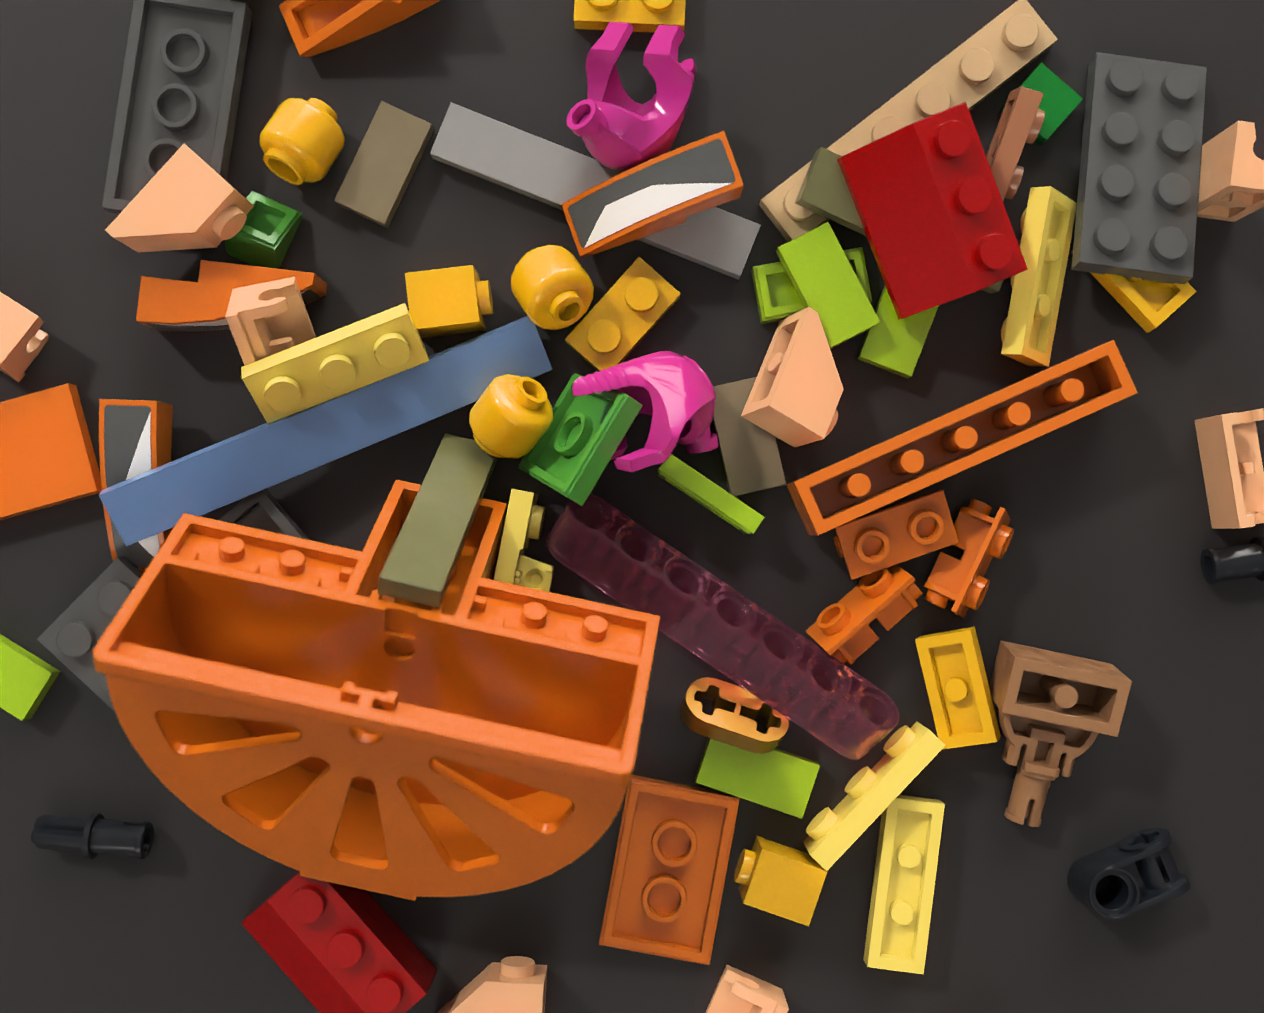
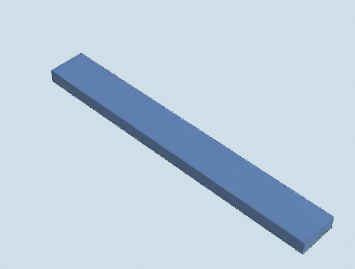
(321, 433)

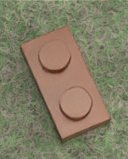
(1017, 125)

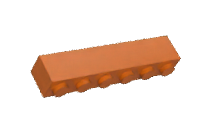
(961, 438)

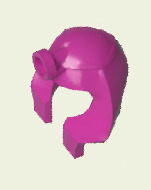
(614, 125)
(671, 392)

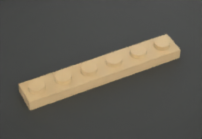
(962, 76)

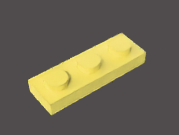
(1037, 292)
(334, 363)
(871, 793)
(904, 884)

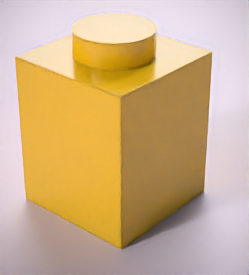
(448, 301)
(780, 880)

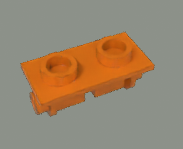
(895, 534)
(964, 579)
(844, 626)

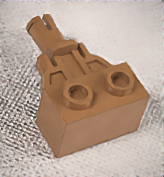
(1050, 715)

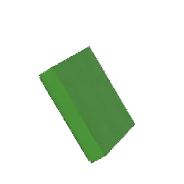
(580, 440)

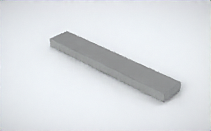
(559, 174)

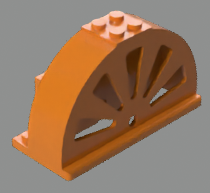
(375, 728)

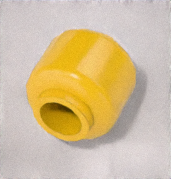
(301, 140)
(551, 287)
(511, 416)

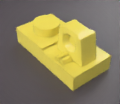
(522, 523)

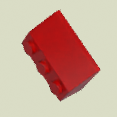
(932, 212)
(340, 948)

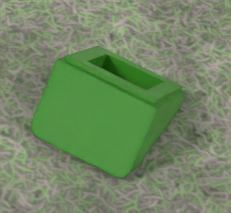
(265, 233)

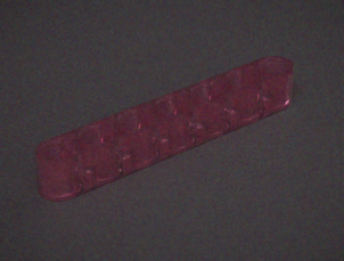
(723, 627)

